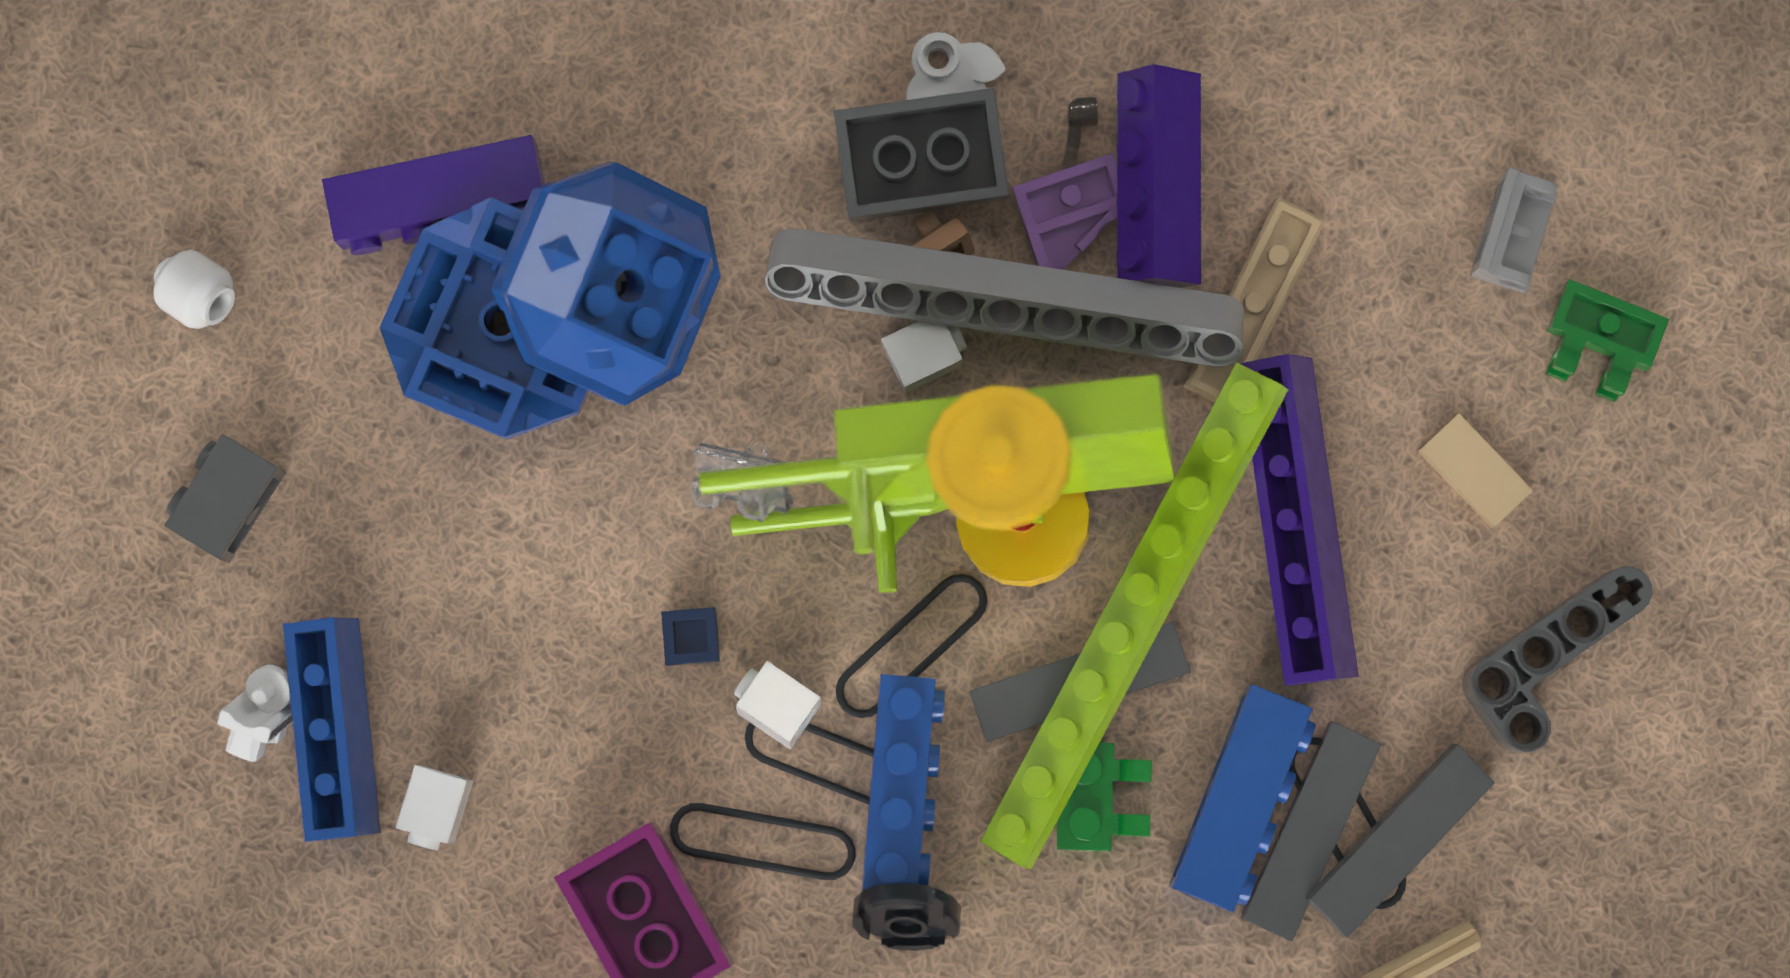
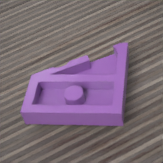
(1067, 209)

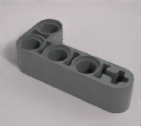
(1560, 648)

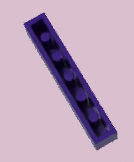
(1302, 531)

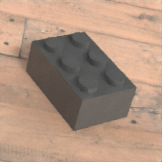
(921, 155)

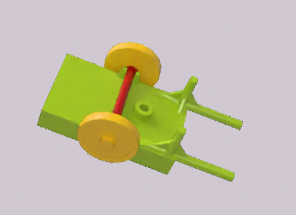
(995, 457)

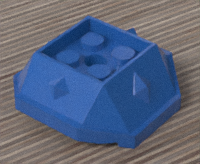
(565, 271)
(443, 336)

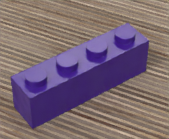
(1159, 176)
(420, 192)

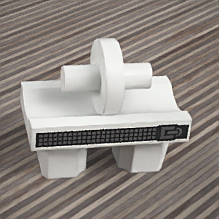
(258, 713)

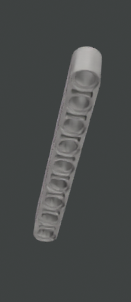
(1005, 297)

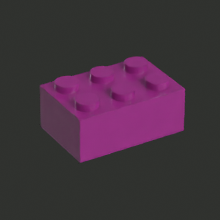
(643, 911)

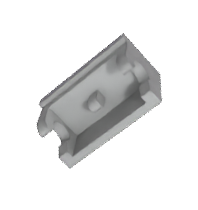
(1514, 230)

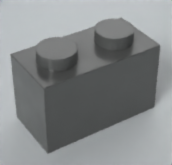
(223, 497)

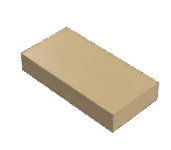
(1475, 470)

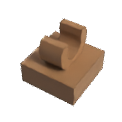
(948, 237)

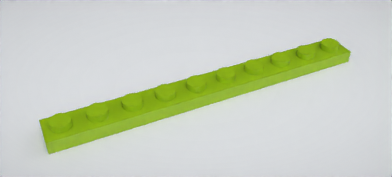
(1134, 615)

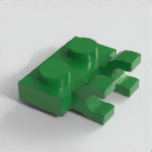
(1608, 327)
(1088, 815)

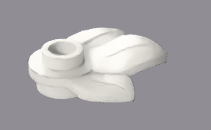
(967, 68)

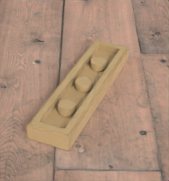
(1263, 286)

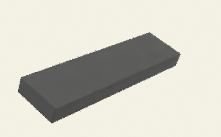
(1029, 696)
(1310, 830)
(1399, 840)

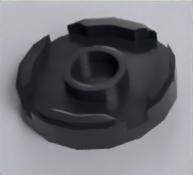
(906, 915)

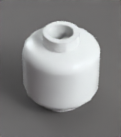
(193, 289)

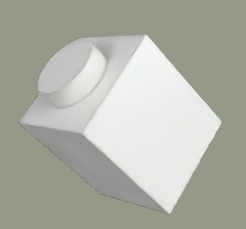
(924, 352)
(776, 703)
(433, 807)

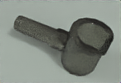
(1080, 113)

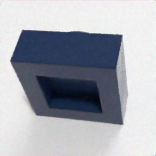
(690, 636)

